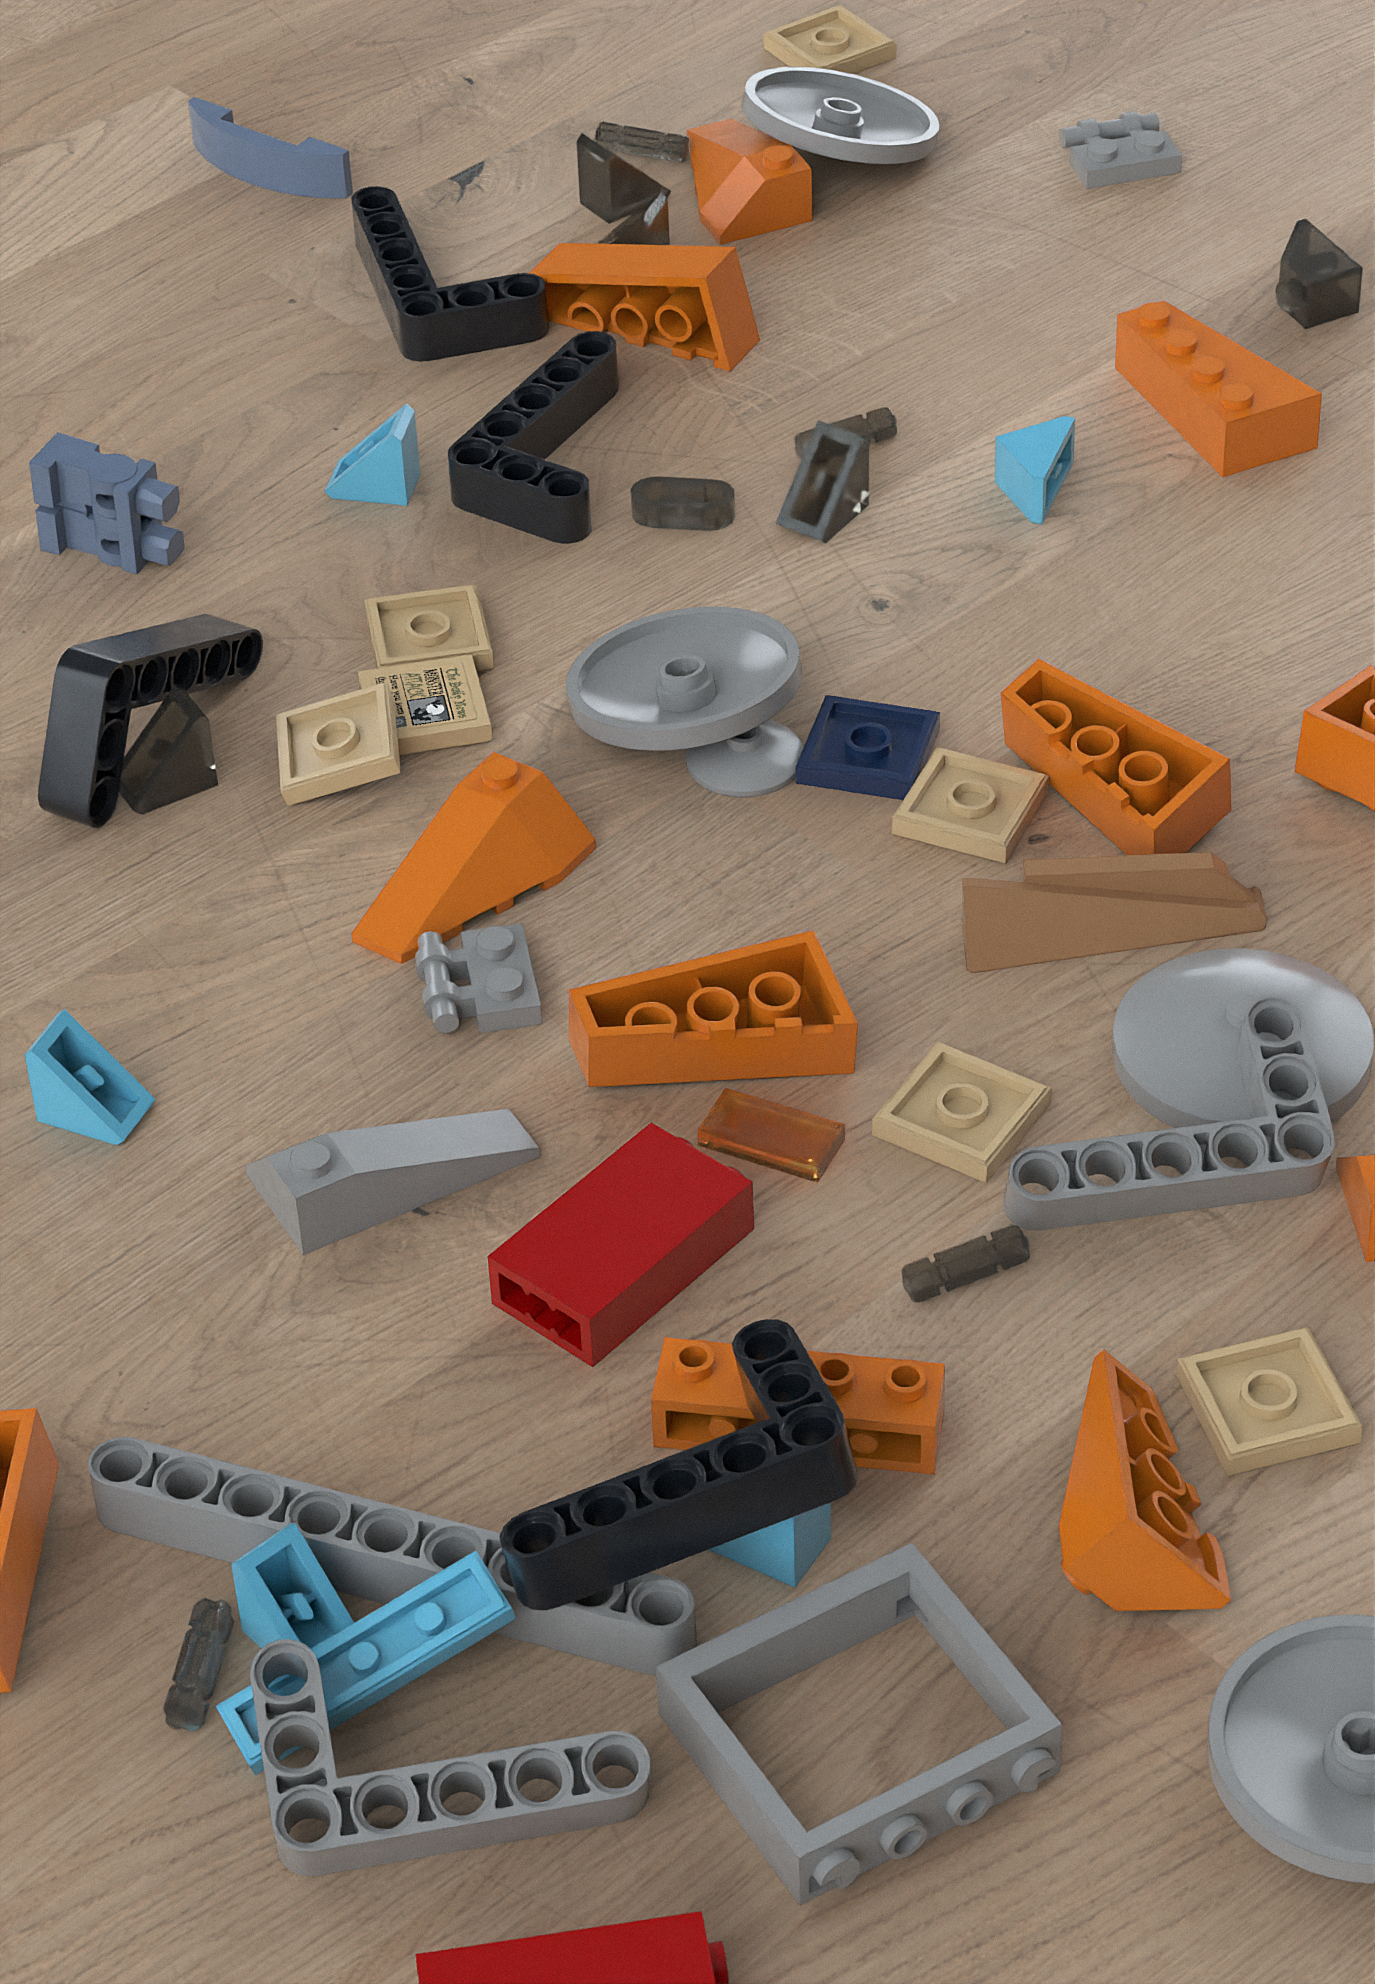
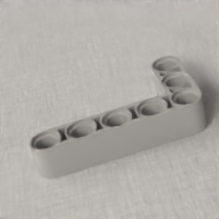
(1194, 1149)
(423, 1787)

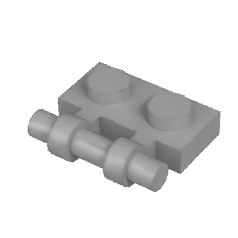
(1120, 150)
(499, 976)

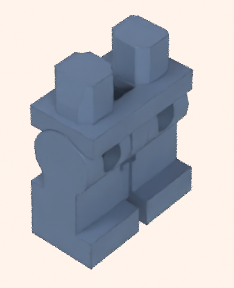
(103, 505)

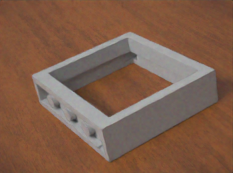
(810, 1631)

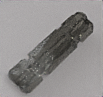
(643, 142)
(878, 425)
(965, 1263)
(198, 1665)

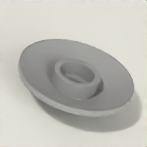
(747, 763)

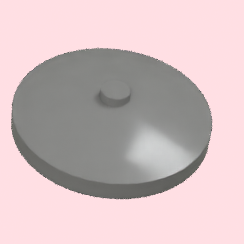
(840, 115)
(684, 678)
(1184, 1022)
(1299, 1744)

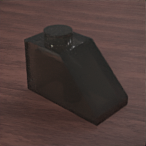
(1317, 278)

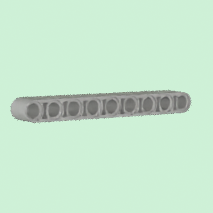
(370, 1547)

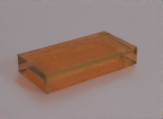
(771, 1135)

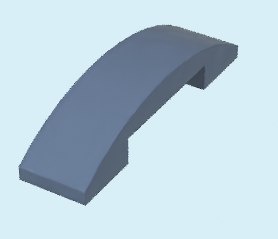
(267, 162)

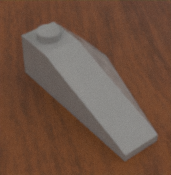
(379, 1172)

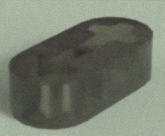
(683, 503)

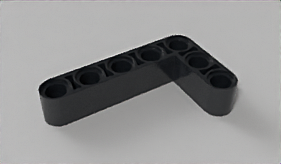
(442, 320)
(501, 461)
(110, 676)
(699, 1497)

